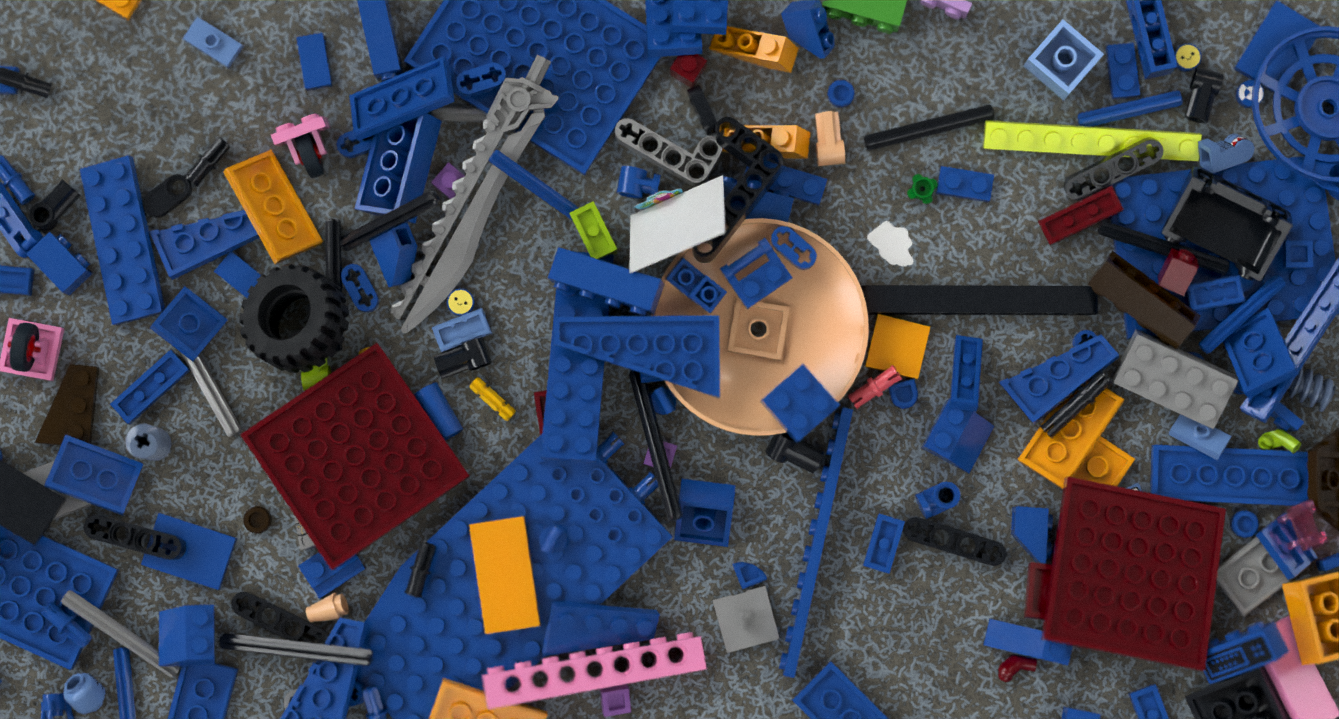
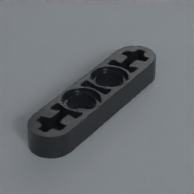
(1114, 172)
(134, 537)
(953, 543)
(282, 618)

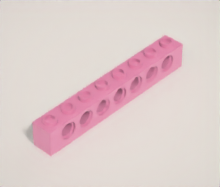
(691, 660)

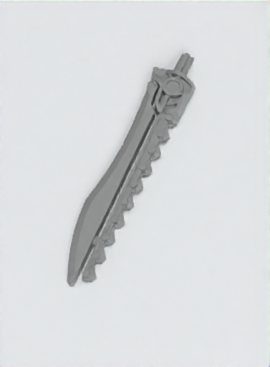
(506, 114)

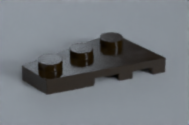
(72, 407)

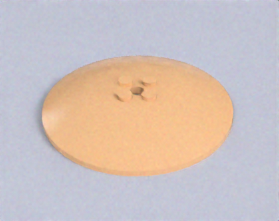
(808, 321)

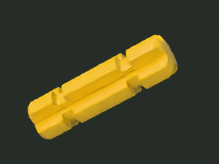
(490, 397)

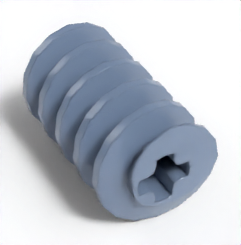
(1312, 388)
(159, 442)

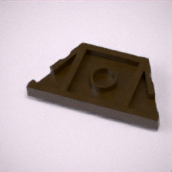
(1324, 478)

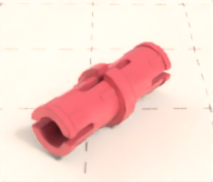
(875, 387)

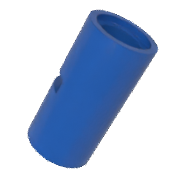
(439, 410)

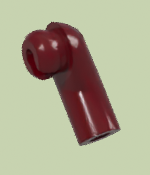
(1013, 664)

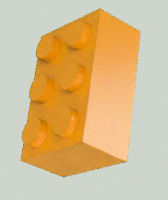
(1315, 616)

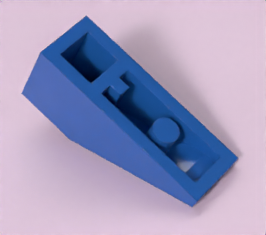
(1025, 642)

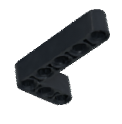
(741, 192)

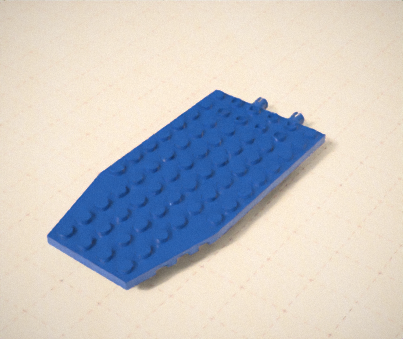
(444, 630)

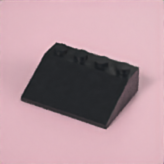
(1239, 697)

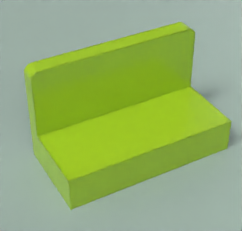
(593, 231)

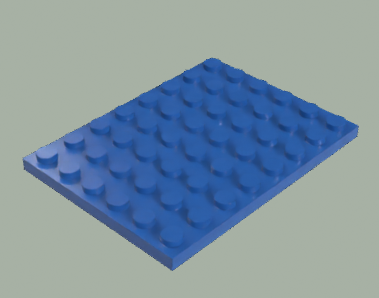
(594, 68)
(1151, 197)

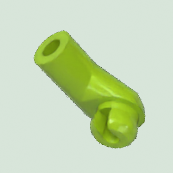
(1279, 438)

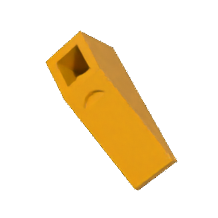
(757, 48)
(787, 139)

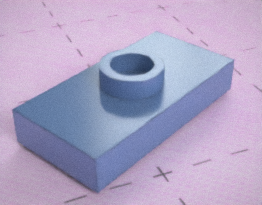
(213, 42)
(461, 329)
(1203, 438)

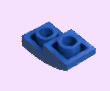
(695, 285)

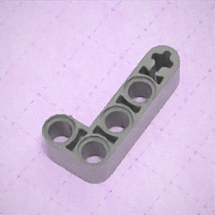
(665, 148)

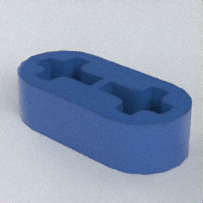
(483, 85)
(359, 149)
(789, 253)
(366, 285)

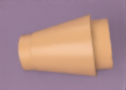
(327, 609)

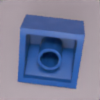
(958, 437)
(706, 512)
(187, 636)

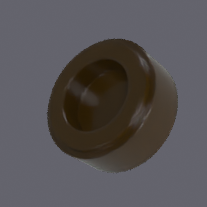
(257, 519)

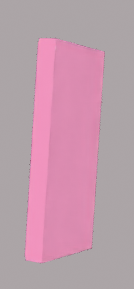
(1298, 684)

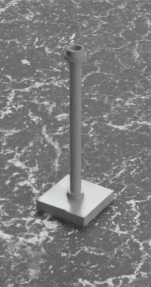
(746, 619)

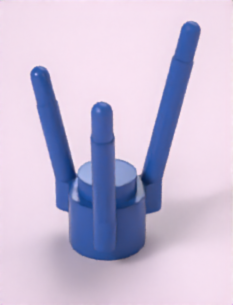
(54, 705)

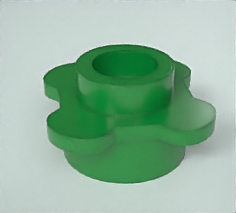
(928, 184)

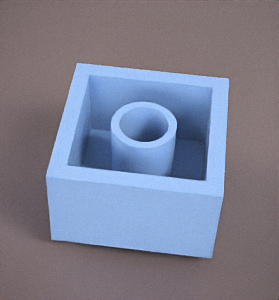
(1063, 59)

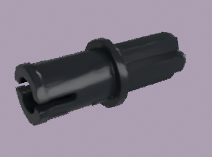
(25, 82)
(207, 161)
(420, 569)

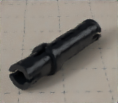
(1085, 396)

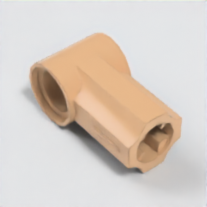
(829, 147)

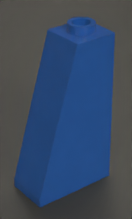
(380, 38)

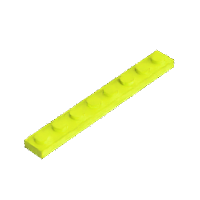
(1086, 140)

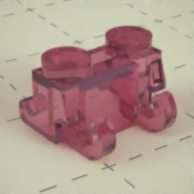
(1304, 526)

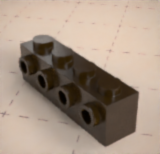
(1144, 300)

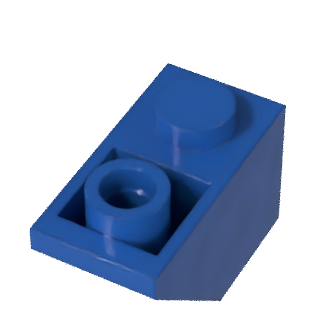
(808, 26)
(395, 254)
(1031, 530)

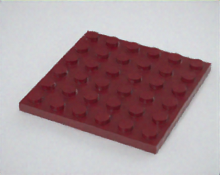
(354, 456)
(1134, 574)

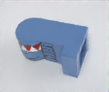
(1225, 153)

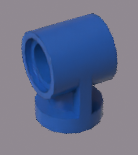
(634, 182)
(930, 503)

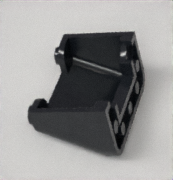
(1228, 222)

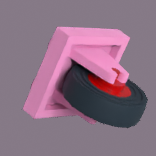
(308, 151)
(31, 349)

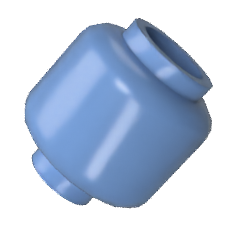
(84, 693)

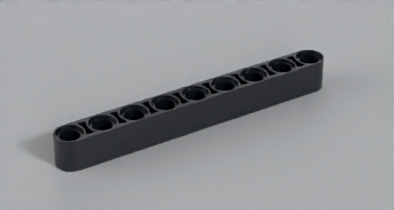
(979, 300)

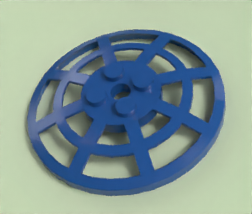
(1307, 103)

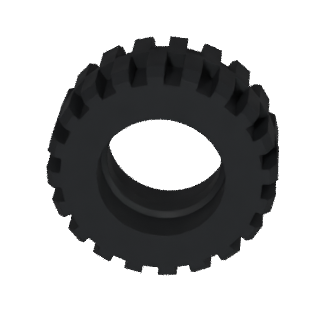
(272, 297)

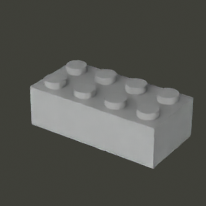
(1174, 379)

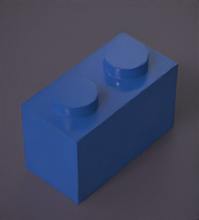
(60, 263)

